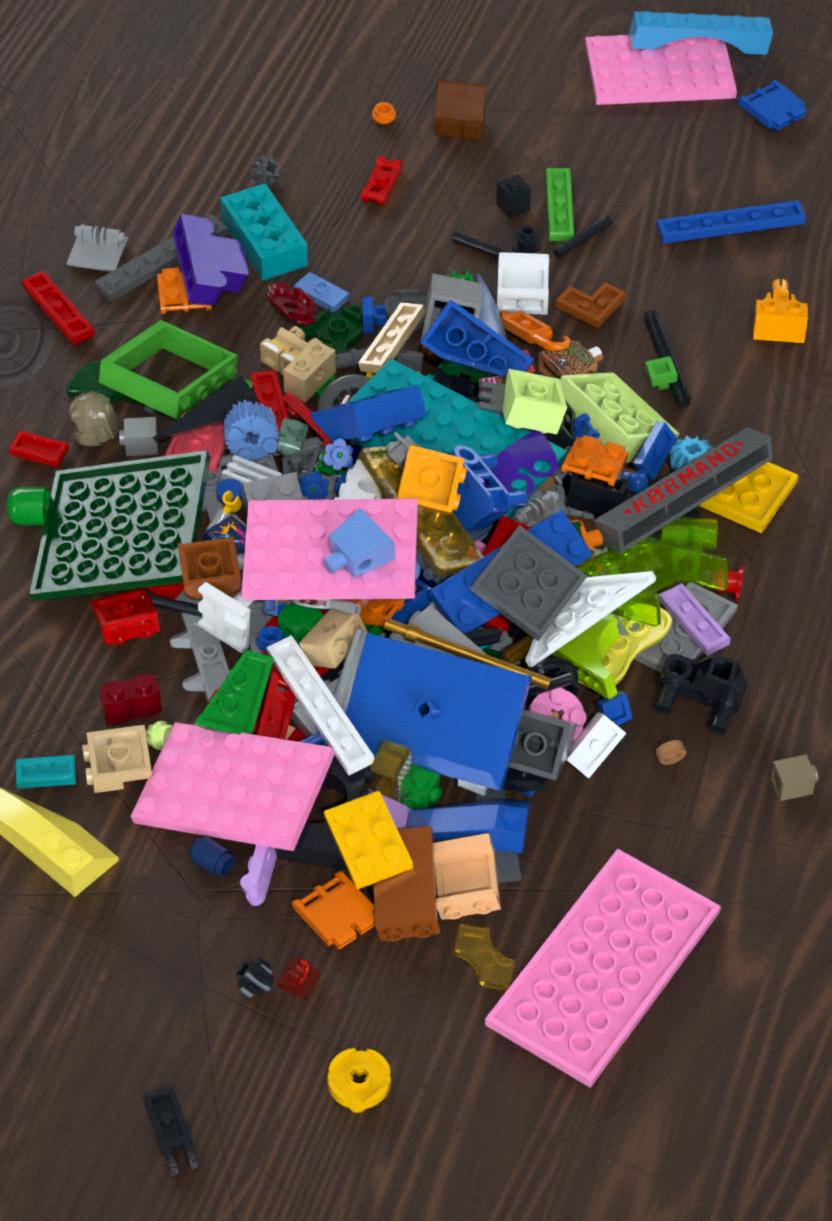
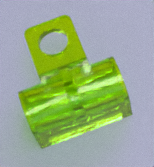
(692, 533)

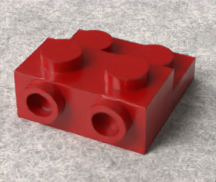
(126, 616)

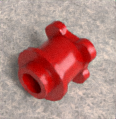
(734, 582)

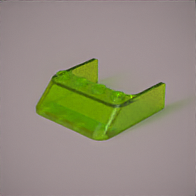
(668, 563)

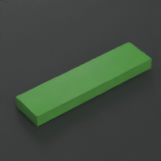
(559, 204)

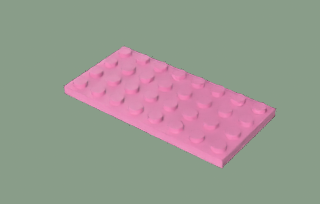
(602, 967)

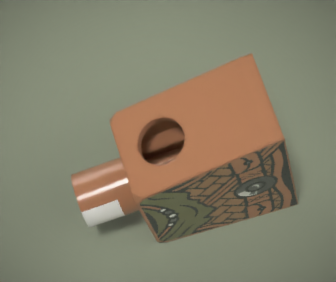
(569, 361)

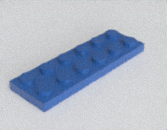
(469, 611)

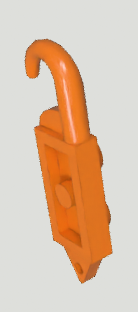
(532, 330)

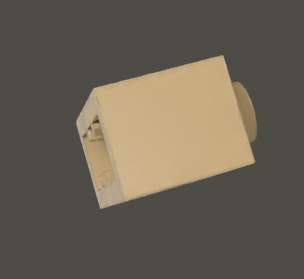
(310, 370)
(331, 638)

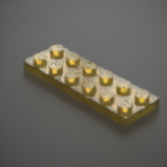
(439, 536)

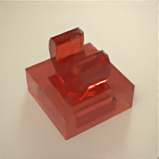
(299, 978)

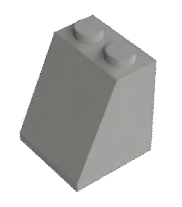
(442, 289)

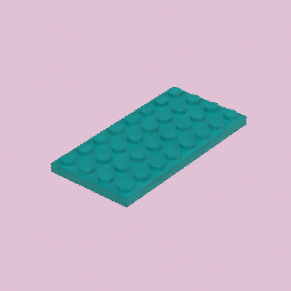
(450, 422)

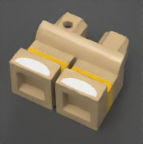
(283, 348)

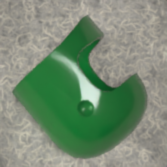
(28, 506)

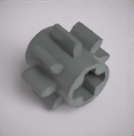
(264, 170)

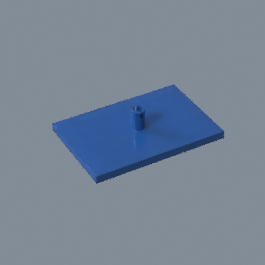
(470, 713)

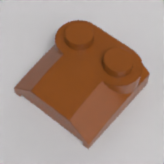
(211, 563)

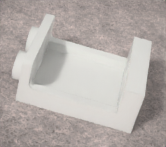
(523, 282)

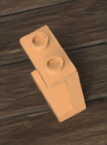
(466, 876)

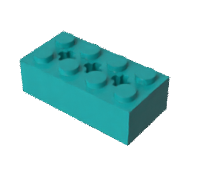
(264, 231)

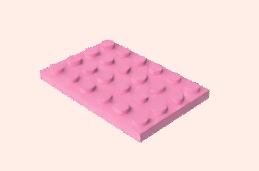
(674, 72)
(291, 540)
(233, 786)

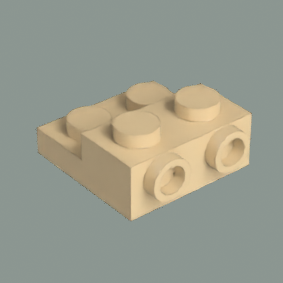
(116, 757)

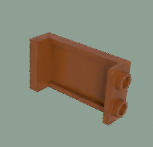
(407, 901)

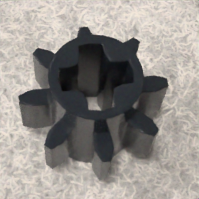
(255, 977)

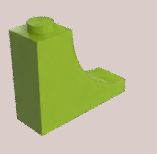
(588, 653)

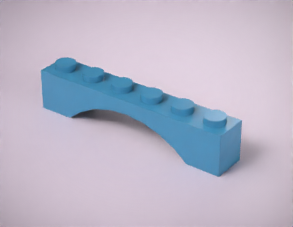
(654, 30)

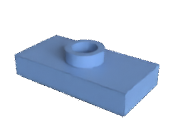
(323, 292)

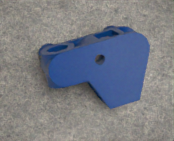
(478, 504)

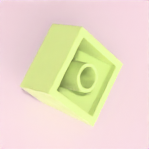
(533, 402)

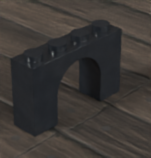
(316, 841)

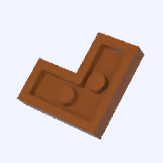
(593, 308)

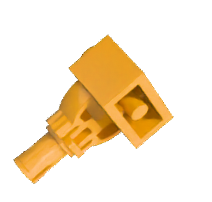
(779, 317)

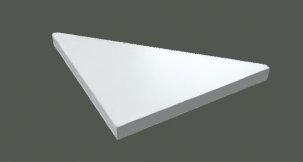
(588, 605)

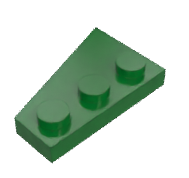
(240, 696)

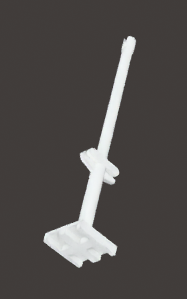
(225, 616)

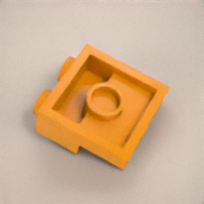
(432, 479)

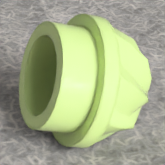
(158, 734)

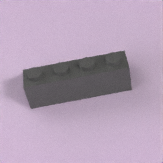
(542, 744)

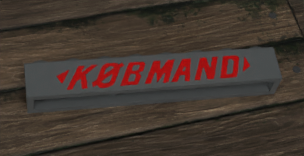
(684, 489)

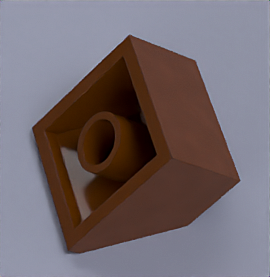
(460, 110)

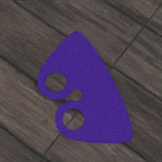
(524, 454)

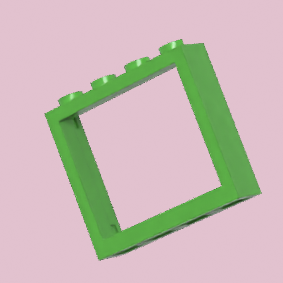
(117, 367)

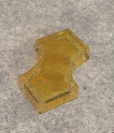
(476, 947)

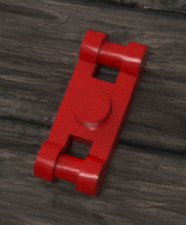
(382, 182)

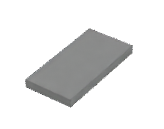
(677, 640)

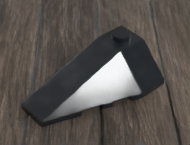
(211, 410)

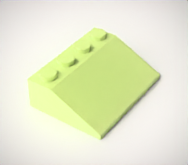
(612, 409)

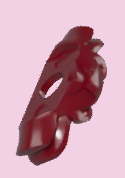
(281, 294)

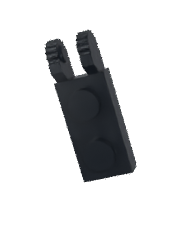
(169, 1127)

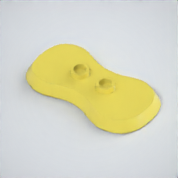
(629, 647)

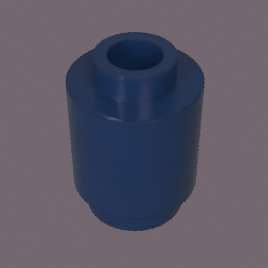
(211, 856)

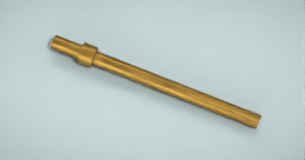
(413, 633)

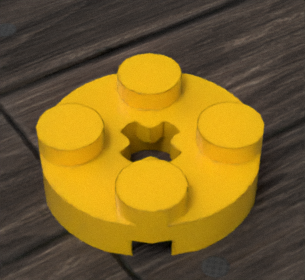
(359, 1095)

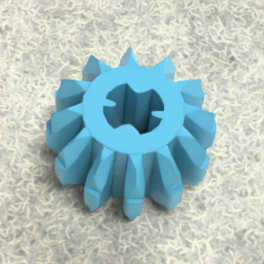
(686, 451)

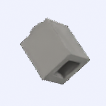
(138, 436)

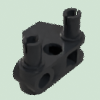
(713, 675)

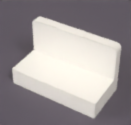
(594, 744)

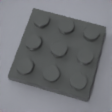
(528, 583)

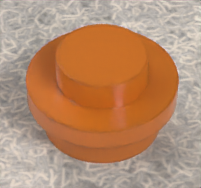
(383, 113)

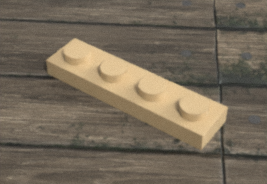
(392, 337)

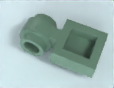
(291, 437)

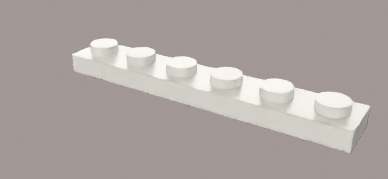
(320, 705)

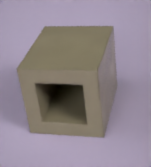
(793, 777)

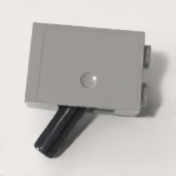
(436, 624)

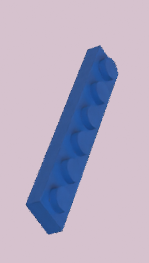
(730, 221)

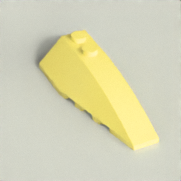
(53, 843)

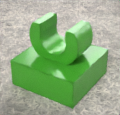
(661, 372)

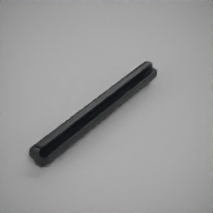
(663, 350)

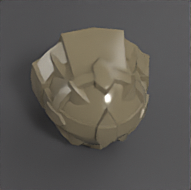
(94, 419)

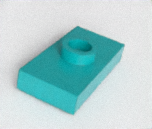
(45, 771)

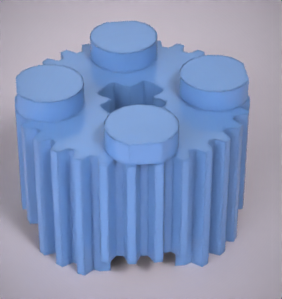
(251, 430)

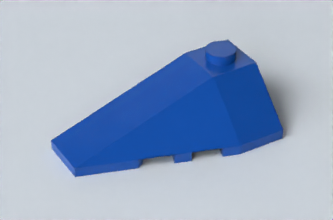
(468, 341)

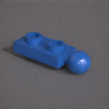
(652, 456)

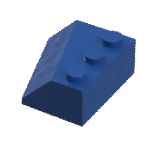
(372, 414)

